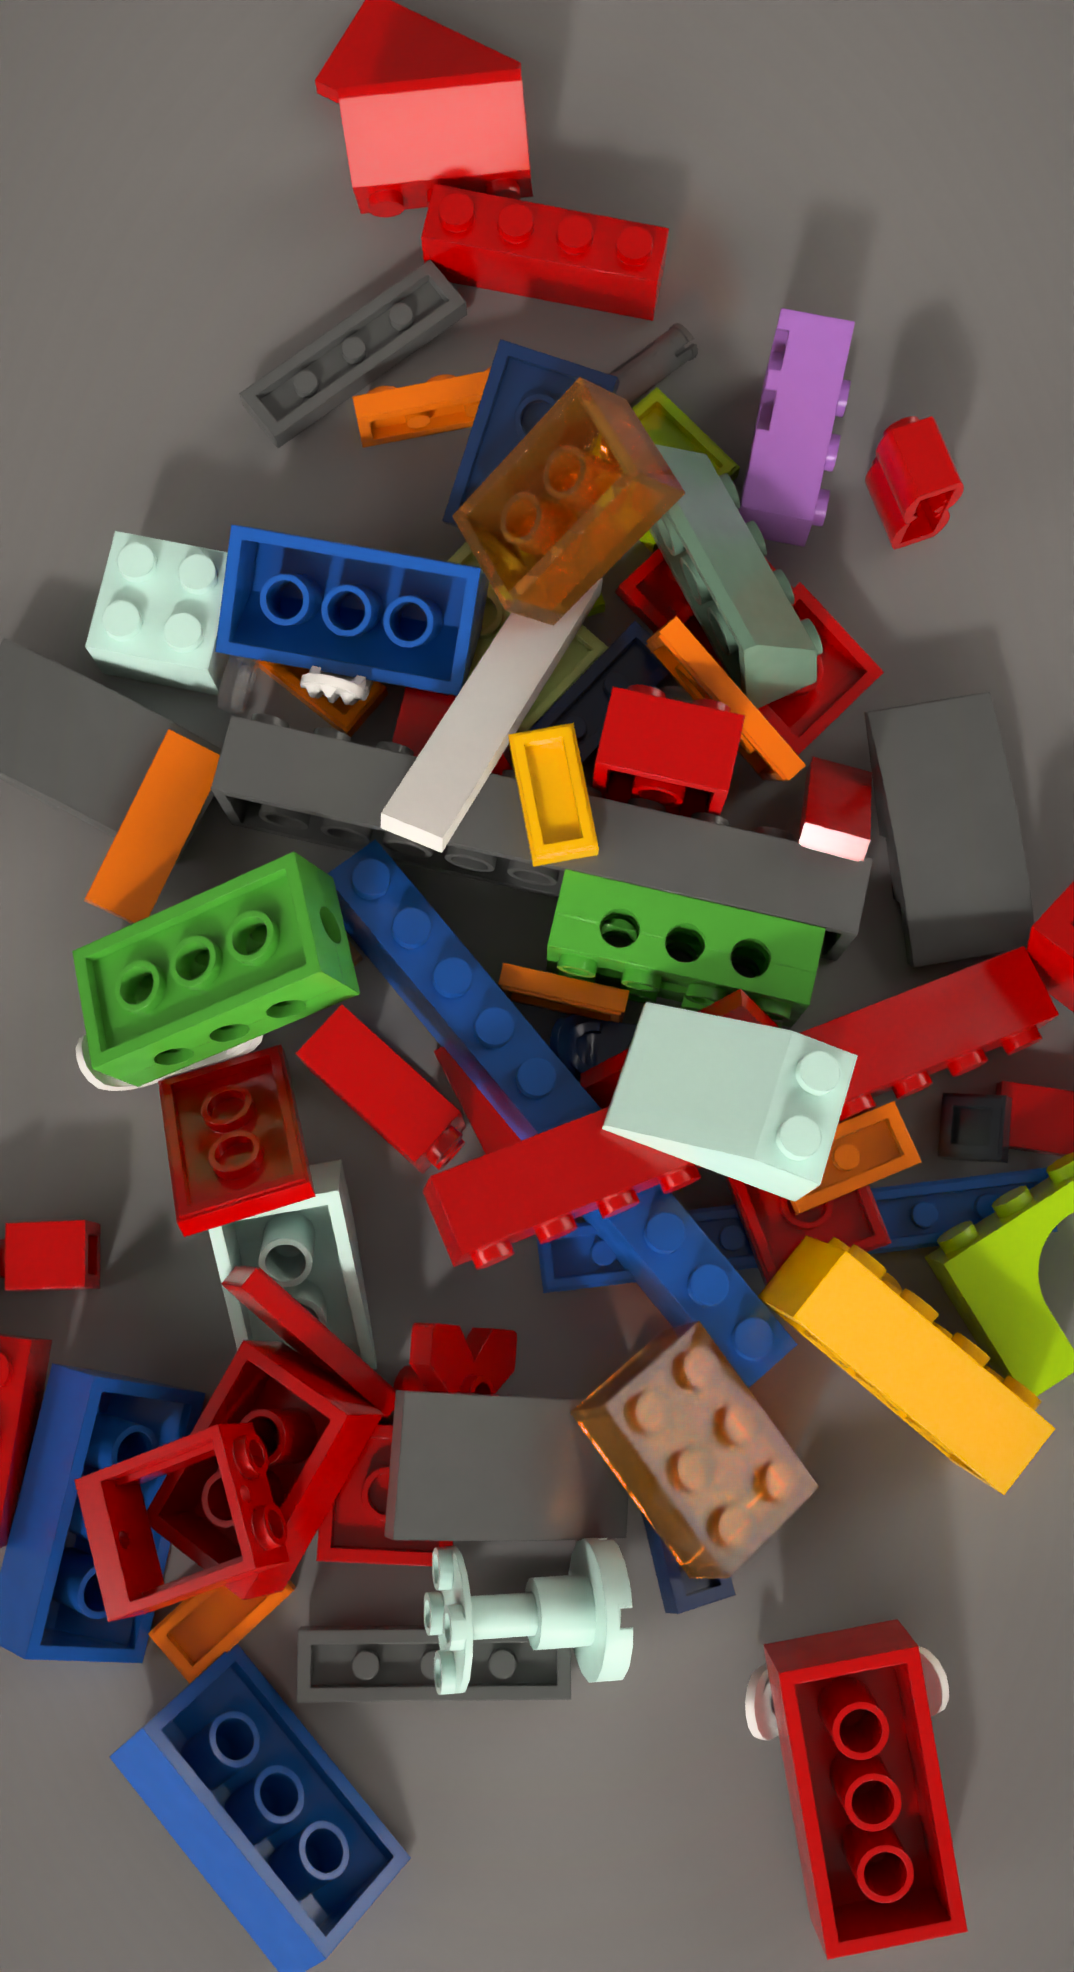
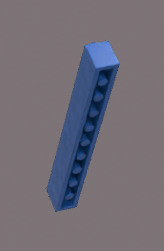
(536, 1093)

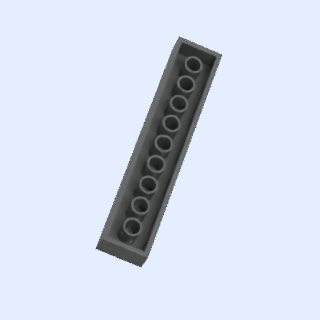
(334, 793)

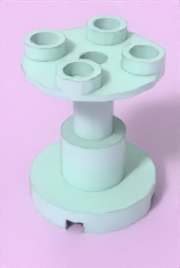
(553, 1612)

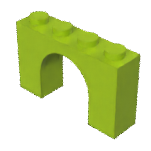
(995, 1280)

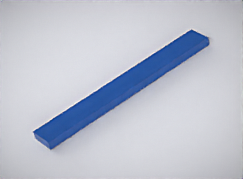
(911, 1213)

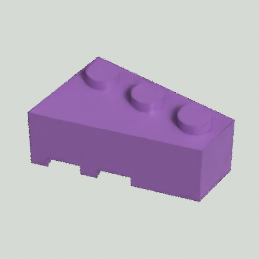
(795, 426)

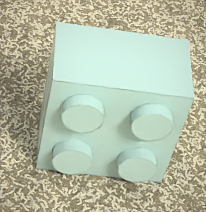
(160, 614)

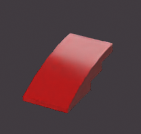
(800, 717)

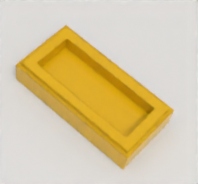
(553, 794)

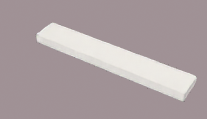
(477, 726)

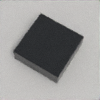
(975, 1127)

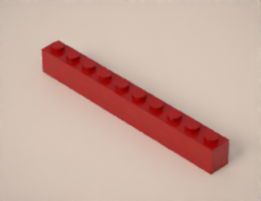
(582, 1168)

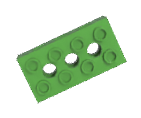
(713, 935)
(214, 971)

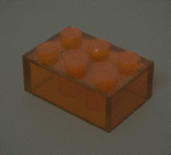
(567, 503)
(695, 1451)

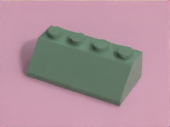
(731, 585)

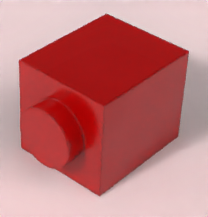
(51, 1256)

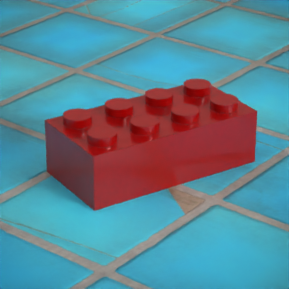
(865, 1788)

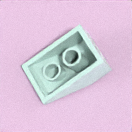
(732, 1097)
(310, 1254)

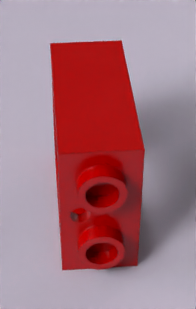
(384, 1091)
(122, 1532)

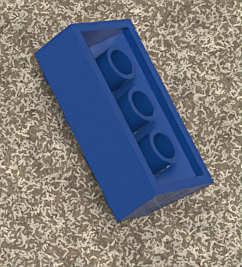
(350, 609)
(48, 1572)
(262, 1812)

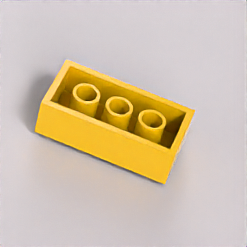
(909, 1360)

